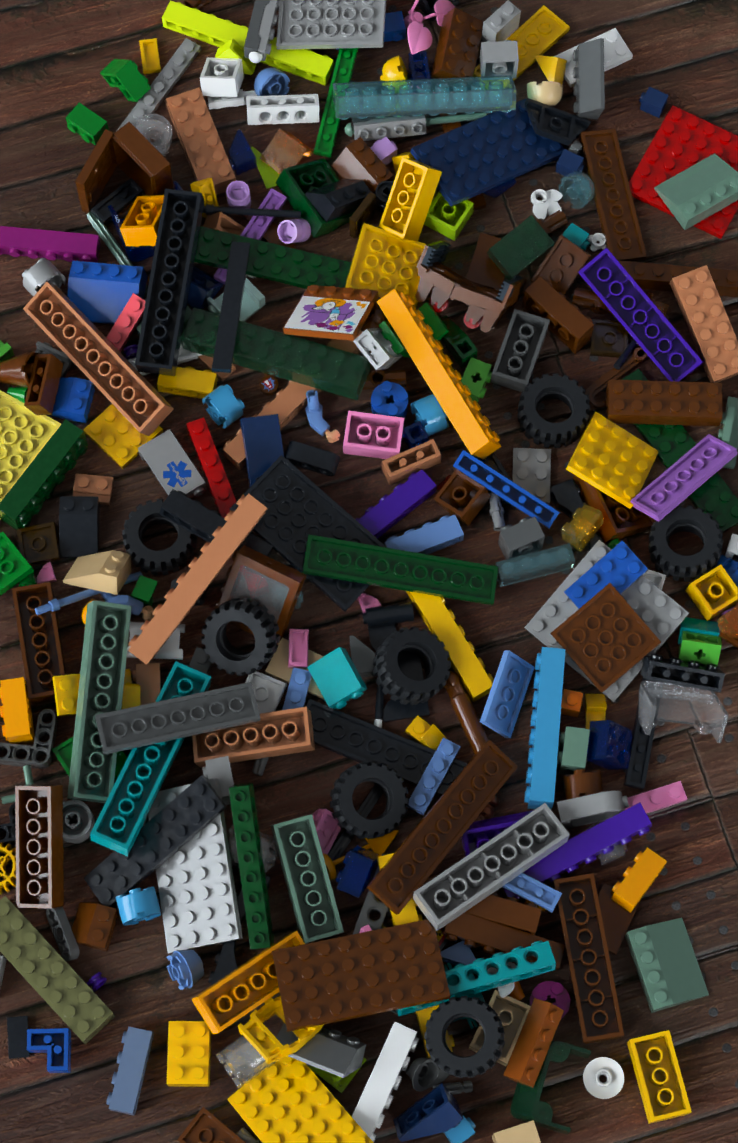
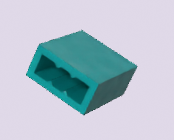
(337, 678)

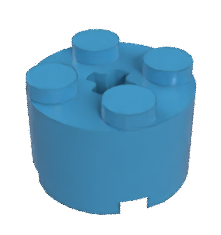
(223, 406)
(430, 414)
(138, 906)

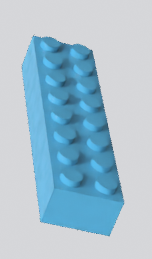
(546, 724)

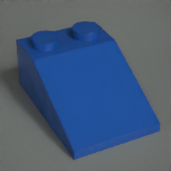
(73, 399)

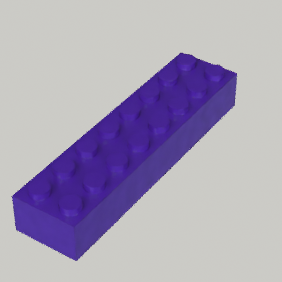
(640, 316)

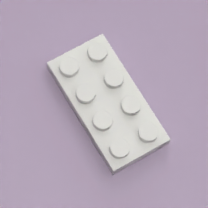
(615, 53)

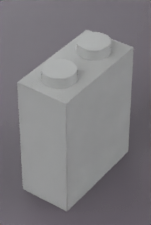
(501, 23)

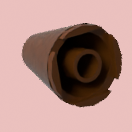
(18, 370)

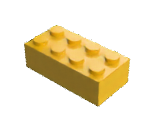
(410, 199)
(659, 1077)

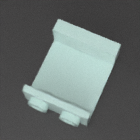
(251, 302)

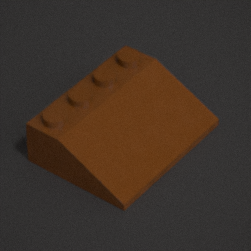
(618, 519)

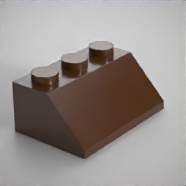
(361, 163)

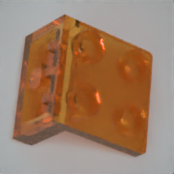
(285, 151)

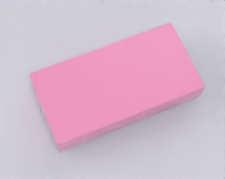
(298, 648)

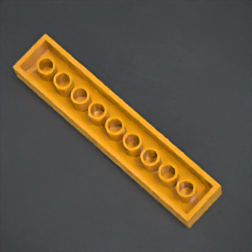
(439, 374)

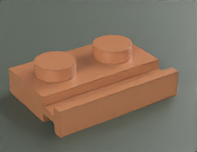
(94, 486)

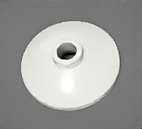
(608, 1068)

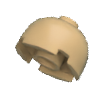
(545, 92)

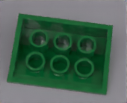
(297, 181)

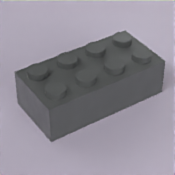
(520, 350)

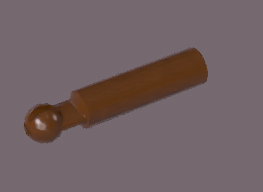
(466, 713)

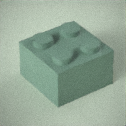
(573, 751)

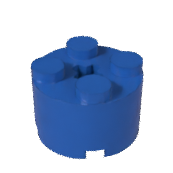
(392, 394)

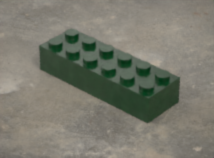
(43, 475)

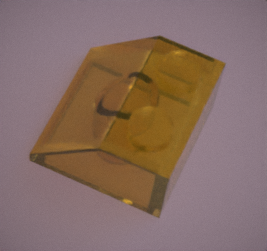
(582, 527)

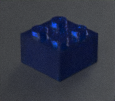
(609, 745)
(357, 871)

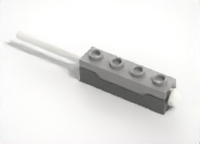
(261, 30)

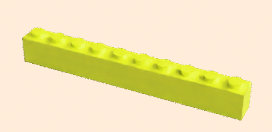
(217, 32)

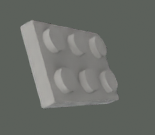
(533, 471)

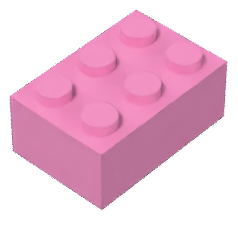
(373, 435)

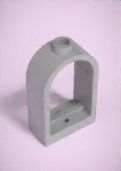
(382, 353)
(591, 808)

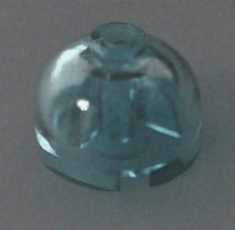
(577, 189)

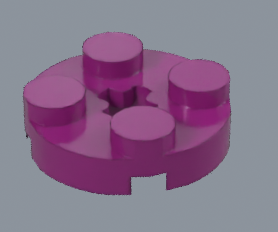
(555, 991)

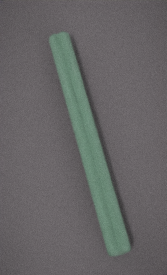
(111, 243)

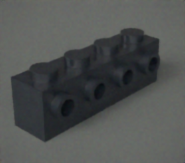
(682, 673)

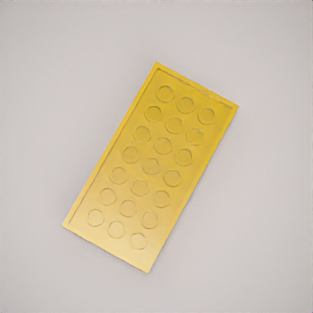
(294, 1107)

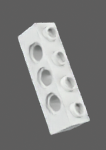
(282, 109)

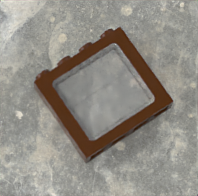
(265, 581)

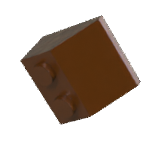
(462, 497)
(94, 925)

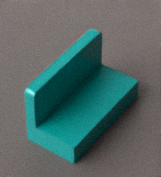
(698, 626)

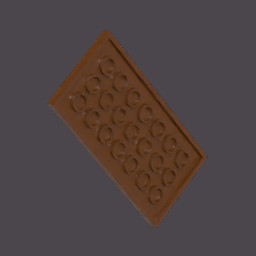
(360, 975)

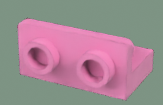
(326, 828)

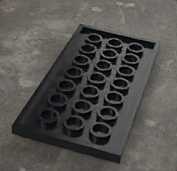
(301, 509)

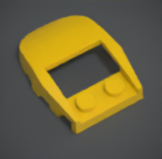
(265, 1041)

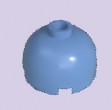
(271, 82)

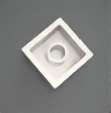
(222, 77)

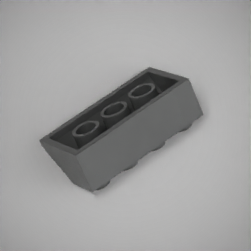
(589, 79)
(328, 1051)

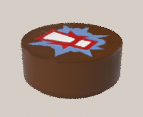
(269, 385)

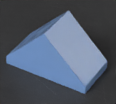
(458, 954)

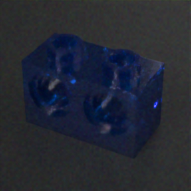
(418, 66)

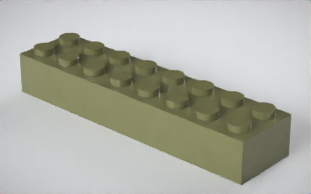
(51, 974)

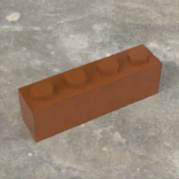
(533, 1042)

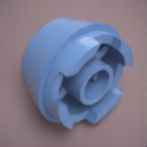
(185, 968)

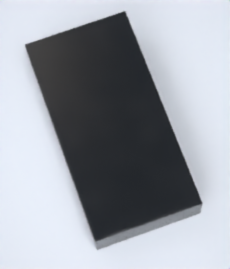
(17, 1037)

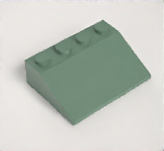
(700, 190)
(666, 964)

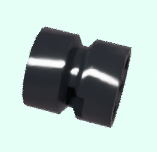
(382, 193)

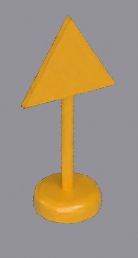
(378, 845)

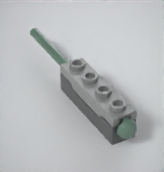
(407, 125)

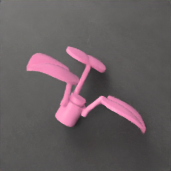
(419, 36)

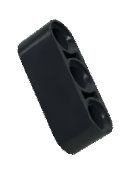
(312, 458)

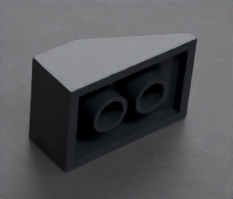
(78, 526)

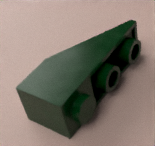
(458, 343)

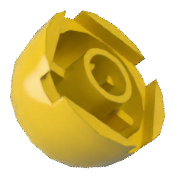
(394, 70)

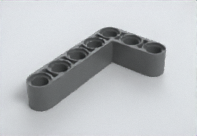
(37, 749)

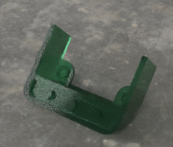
(526, 1102)

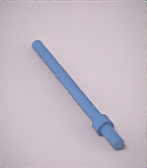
(54, 605)

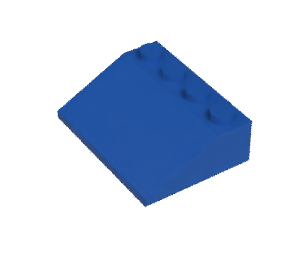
(104, 288)

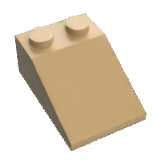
(100, 571)

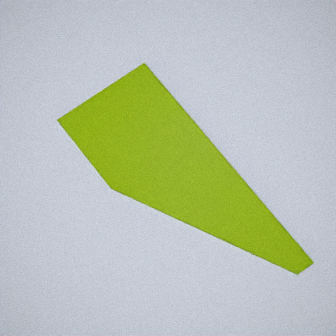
(267, 173)

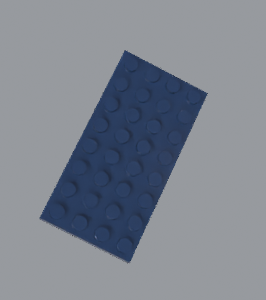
(486, 153)

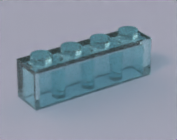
(535, 564)

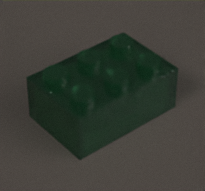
(520, 247)

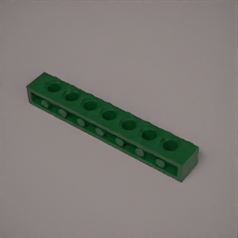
(251, 866)

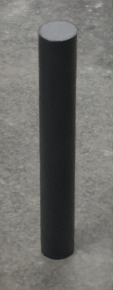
(624, 356)

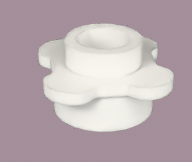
(597, 237)

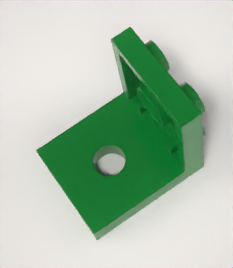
(431, 319)

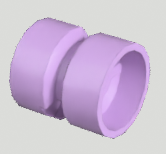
(238, 195)
(294, 231)

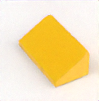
(207, 189)

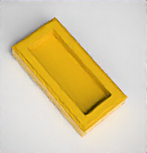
(150, 56)

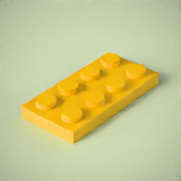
(66, 692)

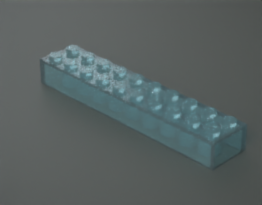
(424, 97)

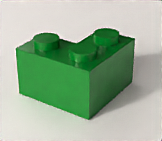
(127, 78)

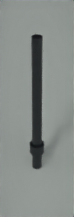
(210, 209)

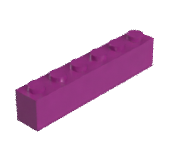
(49, 244)

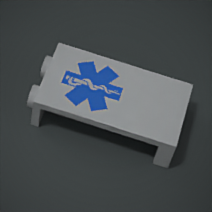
(172, 465)

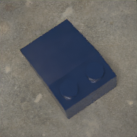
(429, 1116)

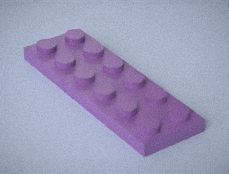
(683, 477)

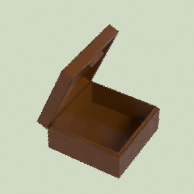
(133, 155)

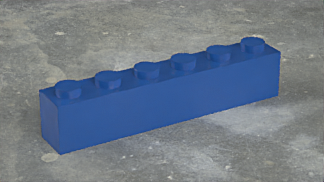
(506, 489)

